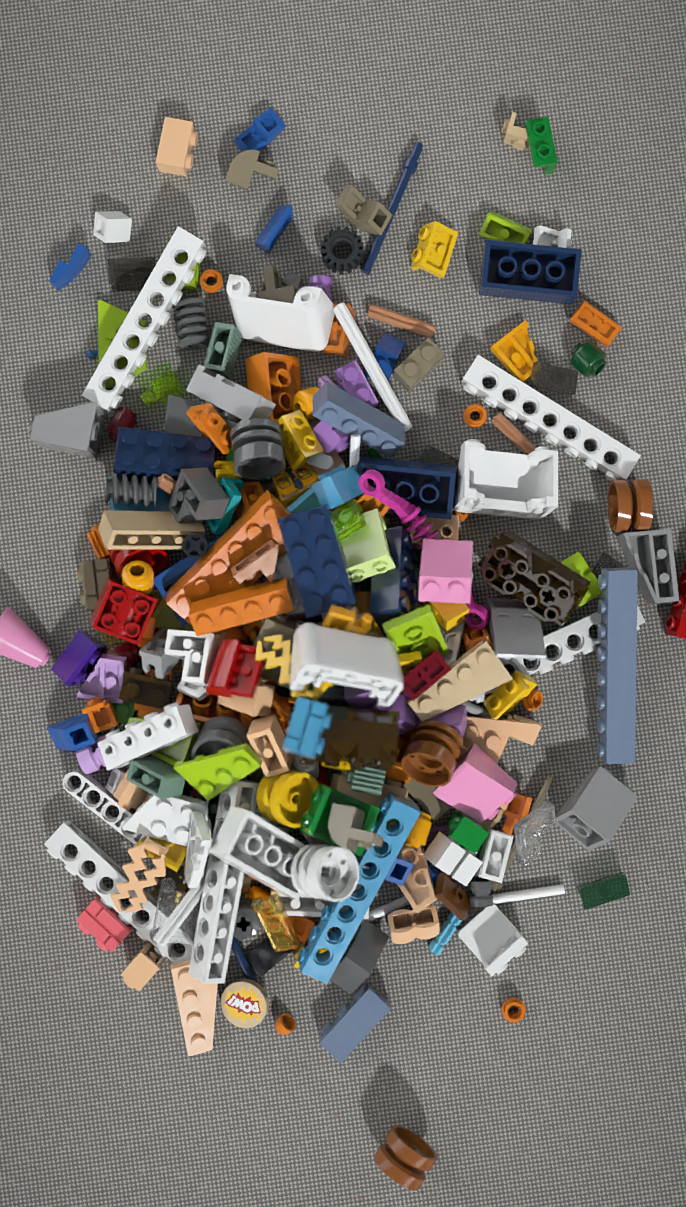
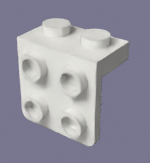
(493, 939)

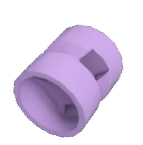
(90, 757)

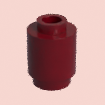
(120, 418)
(127, 650)

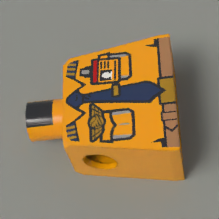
(293, 484)

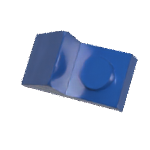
(387, 354)

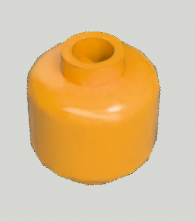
(304, 401)
(138, 576)

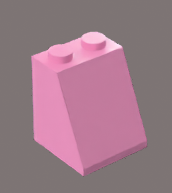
(446, 571)
(477, 786)

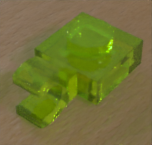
(163, 386)

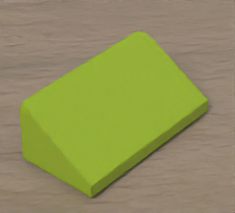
(504, 229)

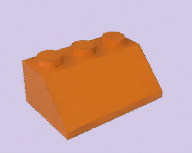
(275, 379)

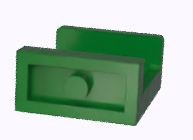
(317, 818)

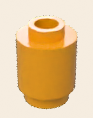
(419, 832)

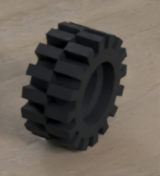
(342, 236)

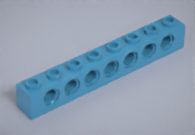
(322, 965)

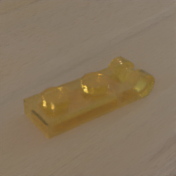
(276, 922)

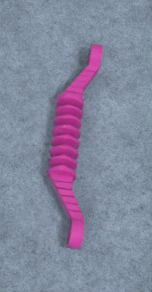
(408, 513)

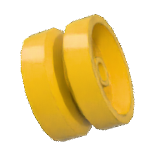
(286, 797)

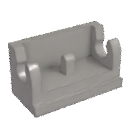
(154, 654)

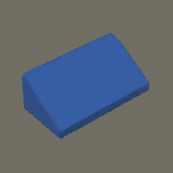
(275, 228)

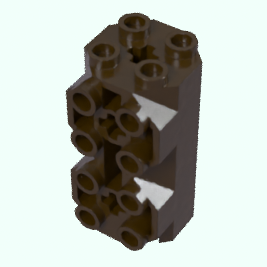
(534, 577)
(358, 738)

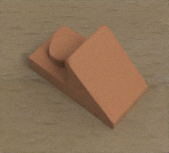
(263, 558)

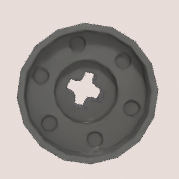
(257, 449)

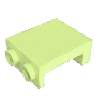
(368, 548)

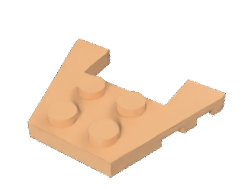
(493, 735)

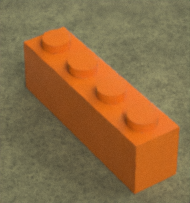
(241, 606)

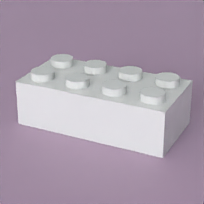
(257, 850)

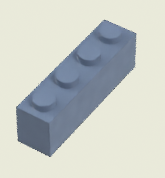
(357, 417)

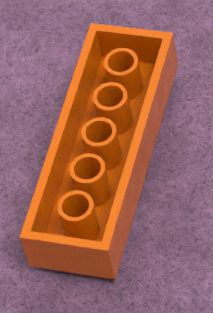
(213, 571)

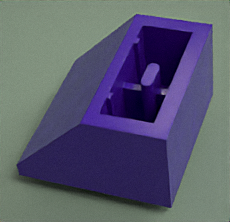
(78, 659)

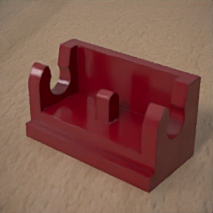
(424, 675)

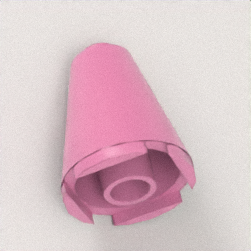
(20, 641)

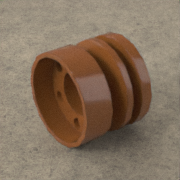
(432, 753)

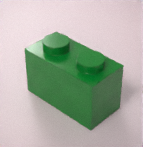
(467, 831)

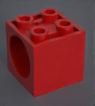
(122, 611)

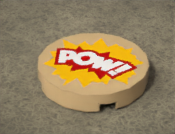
(244, 1003)

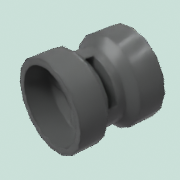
(481, 888)

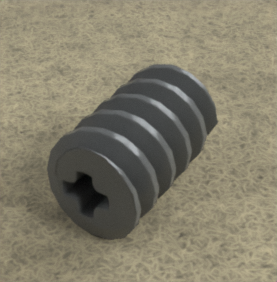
(190, 322)
(131, 489)
(244, 929)

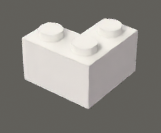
(197, 651)

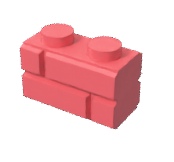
(103, 925)

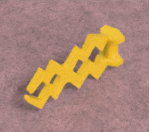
(285, 664)

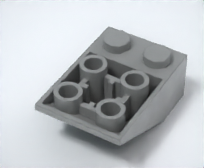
(514, 630)

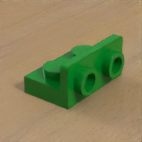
(541, 144)

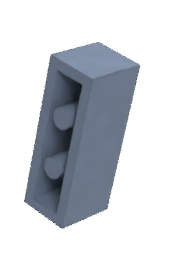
(354, 1022)

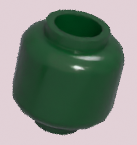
(588, 359)

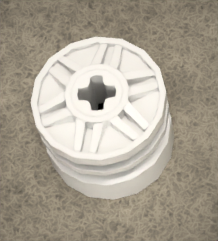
(325, 872)

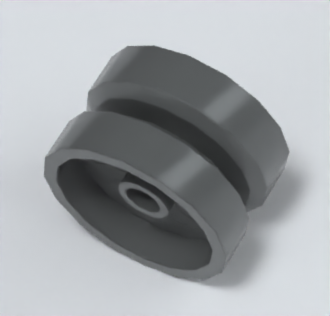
(219, 734)

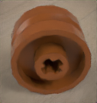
(630, 505)
(405, 1157)

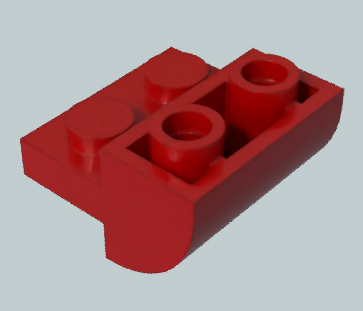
(235, 670)

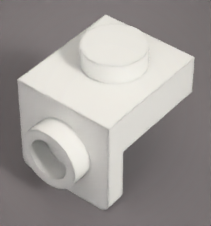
(551, 237)

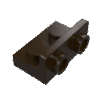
(145, 689)

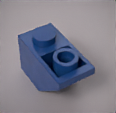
(73, 733)

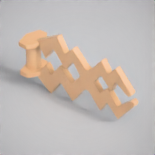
(137, 853)

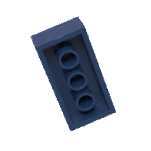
(530, 272)
(160, 453)
(419, 483)
(317, 560)
(395, 590)

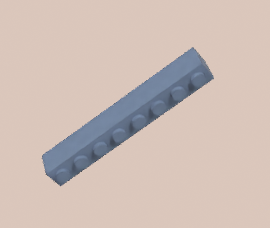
(617, 665)

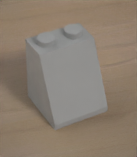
(70, 430)
(596, 809)

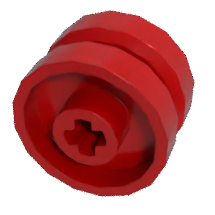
(156, 558)

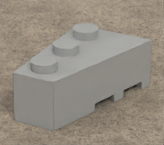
(229, 396)
(654, 559)

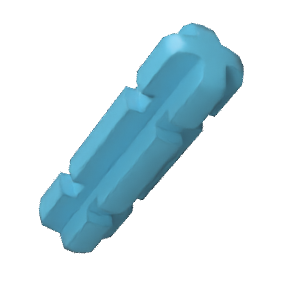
(446, 932)

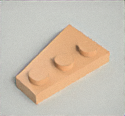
(419, 884)

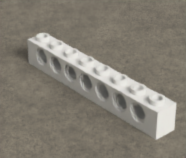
(179, 243)
(624, 457)
(563, 652)
(106, 867)
(220, 896)

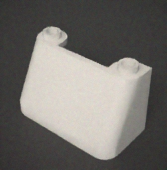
(296, 325)
(506, 482)
(346, 660)

